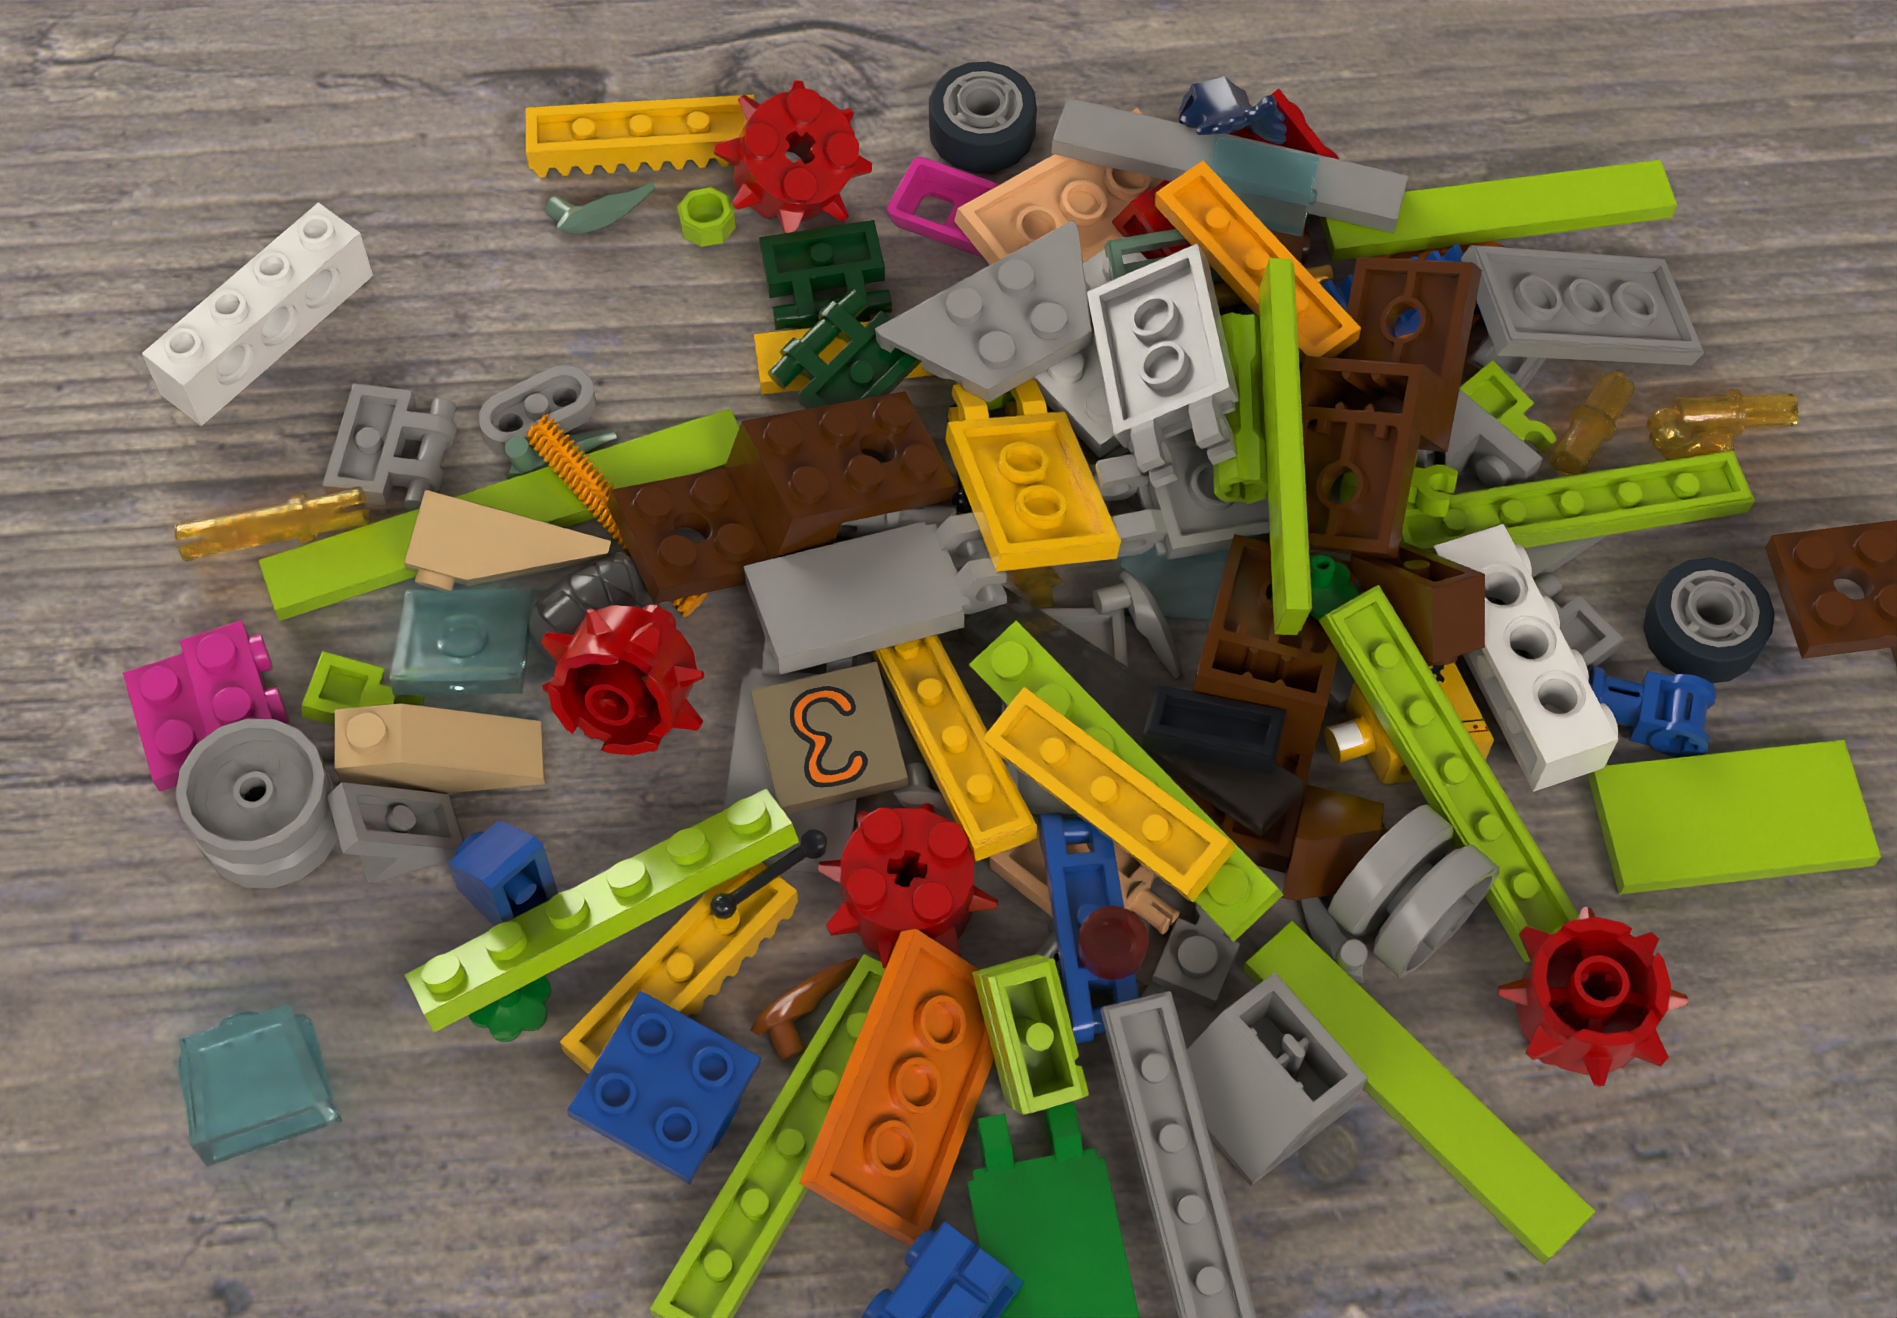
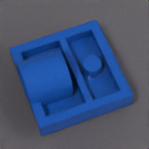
(665, 1087)

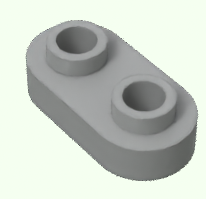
(533, 398)

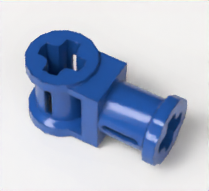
(1659, 709)

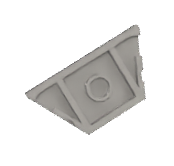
(1003, 319)

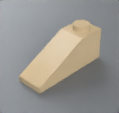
(483, 545)
(436, 749)

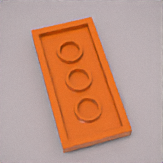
(905, 1092)

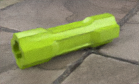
(1245, 475)

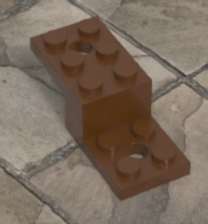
(1384, 399)
(780, 493)
(1819, 614)
(1256, 666)

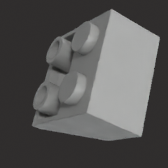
(1270, 1078)

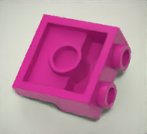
(198, 692)

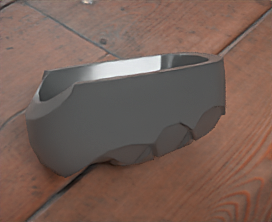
(594, 586)

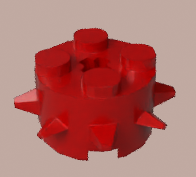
(810, 129)
(623, 678)
(897, 849)
(1626, 1003)

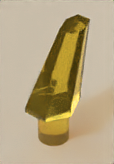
(1038, 584)

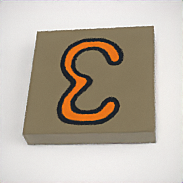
(829, 738)

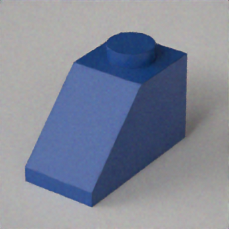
(503, 872)

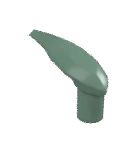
(596, 213)
(527, 460)

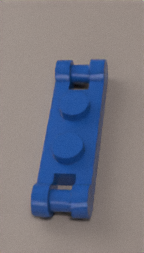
(1076, 889)

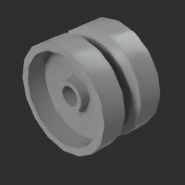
(258, 803)
(1413, 890)

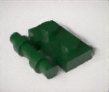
(822, 261)
(856, 371)

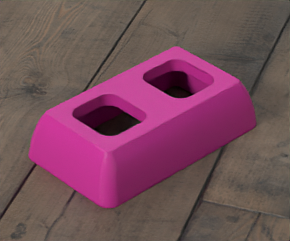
(941, 181)

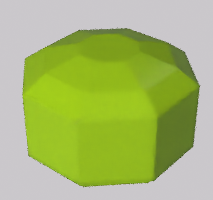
(706, 216)

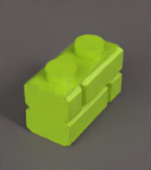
(1030, 1034)

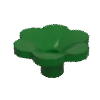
(1329, 585)
(516, 1011)

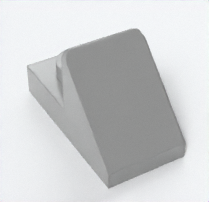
(1487, 448)
(394, 828)

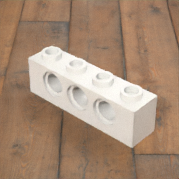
(258, 314)
(1544, 743)

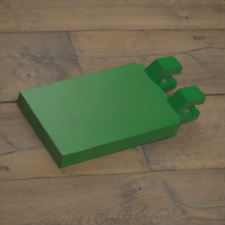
(1052, 1223)

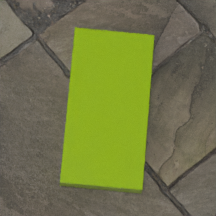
(1733, 817)

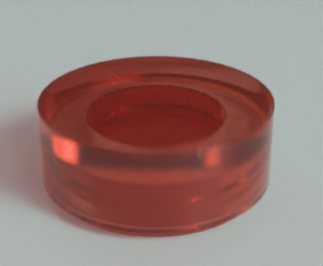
(1112, 943)

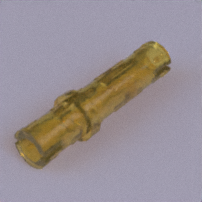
(298, 519)

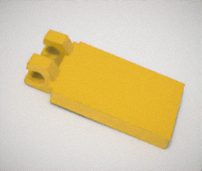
(1028, 482)

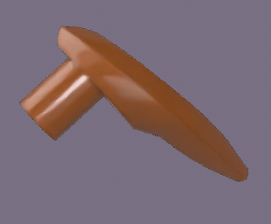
(802, 999)

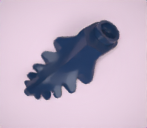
(1223, 108)

